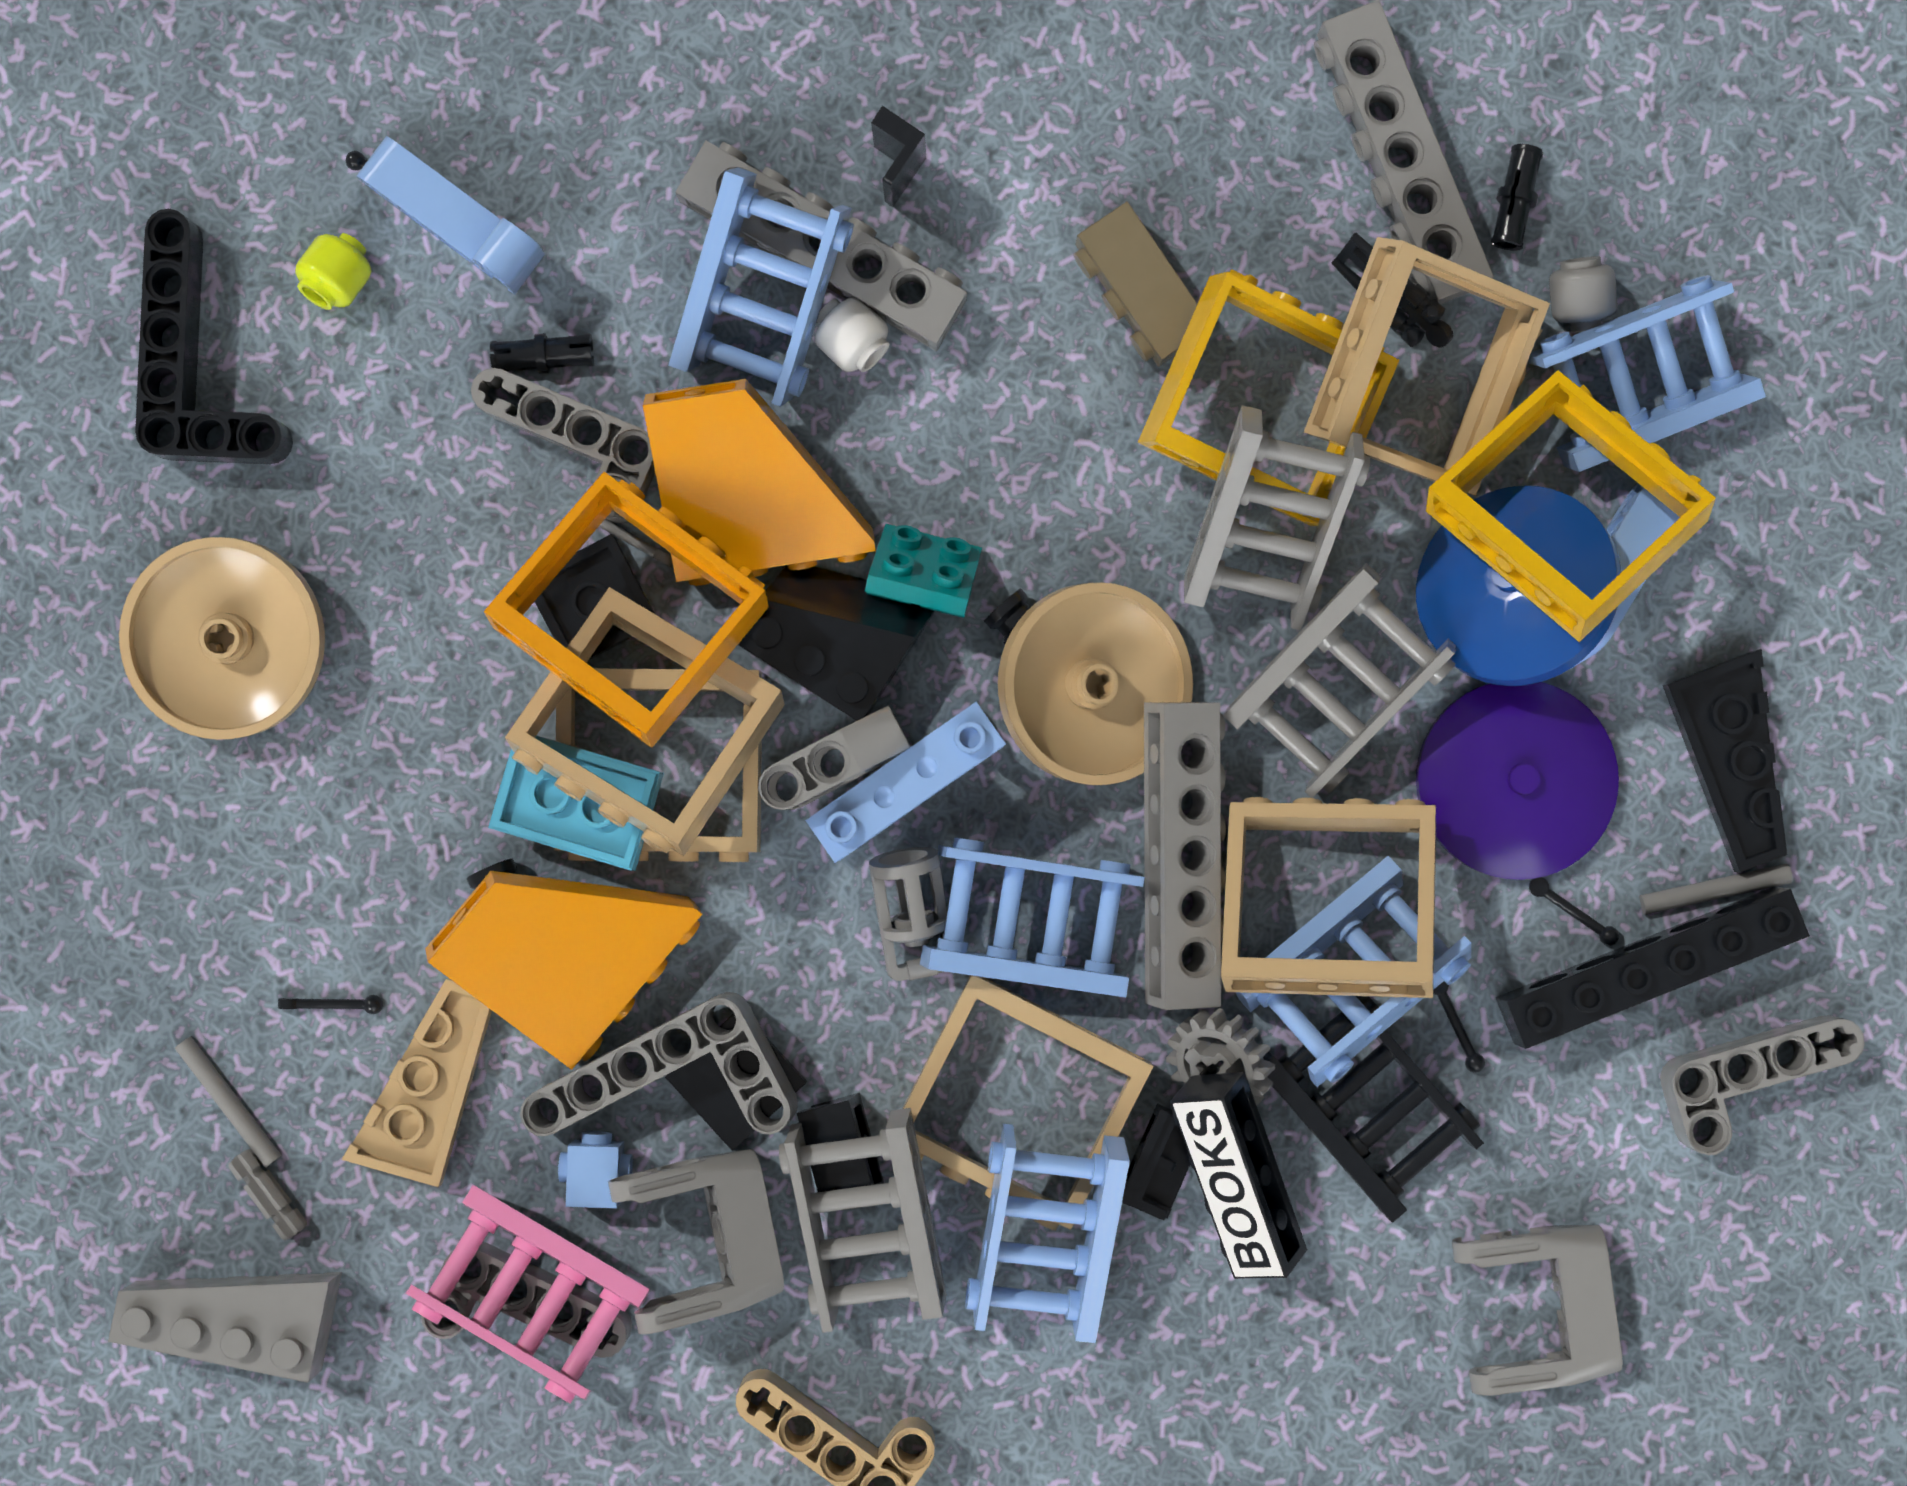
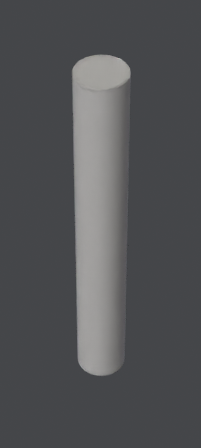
(1716, 889)
(228, 1101)

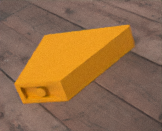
(747, 482)
(560, 954)

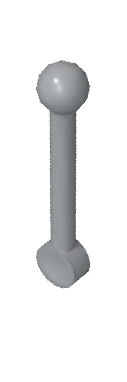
(636, 542)

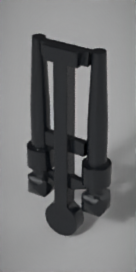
(1413, 300)

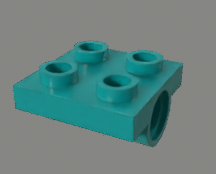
(924, 570)

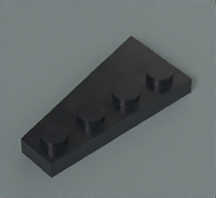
(1730, 747)

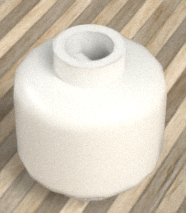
(851, 334)

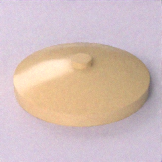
(221, 638)
(1081, 676)

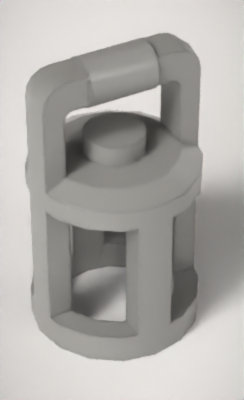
(914, 923)

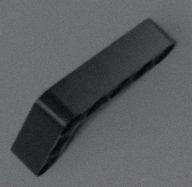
(182, 359)

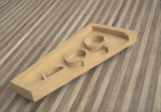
(423, 1102)

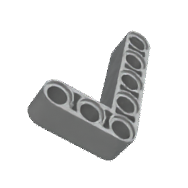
(663, 1059)

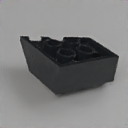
(835, 636)

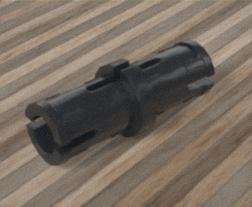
(1517, 197)
(542, 353)

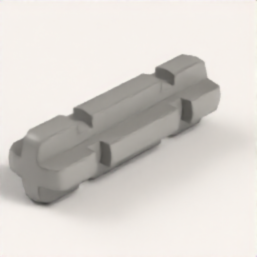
(267, 1194)

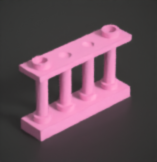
(529, 1243)

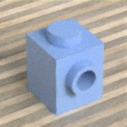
(590, 1166)

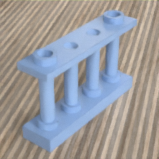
(726, 249)
(1681, 406)
(905, 782)
(1342, 922)
(1001, 958)
(1088, 1261)

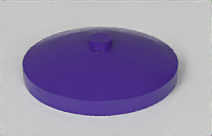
(1518, 779)

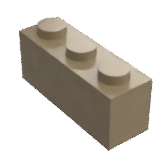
(1137, 282)

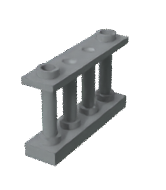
(1237, 487)
(1326, 634)
(904, 1190)

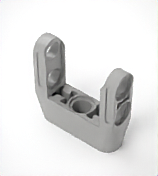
(864, 748)
(740, 1232)
(1587, 1306)

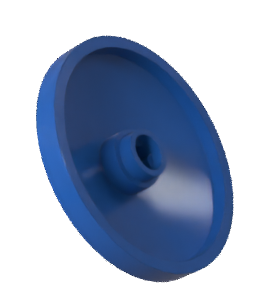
(1493, 625)

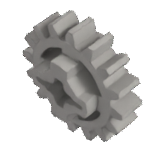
(1208, 1039)

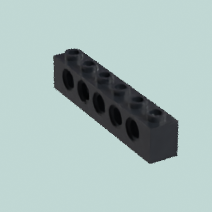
(1652, 966)

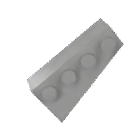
(236, 1322)

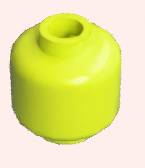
(333, 270)

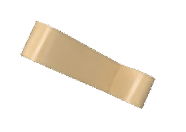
(830, 1432)

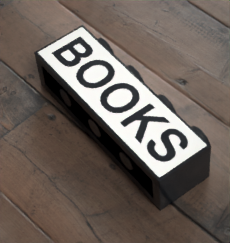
(1238, 1175)

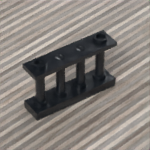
(1353, 1148)

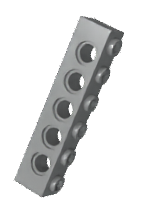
(1368, 35)
(924, 321)
(1166, 832)

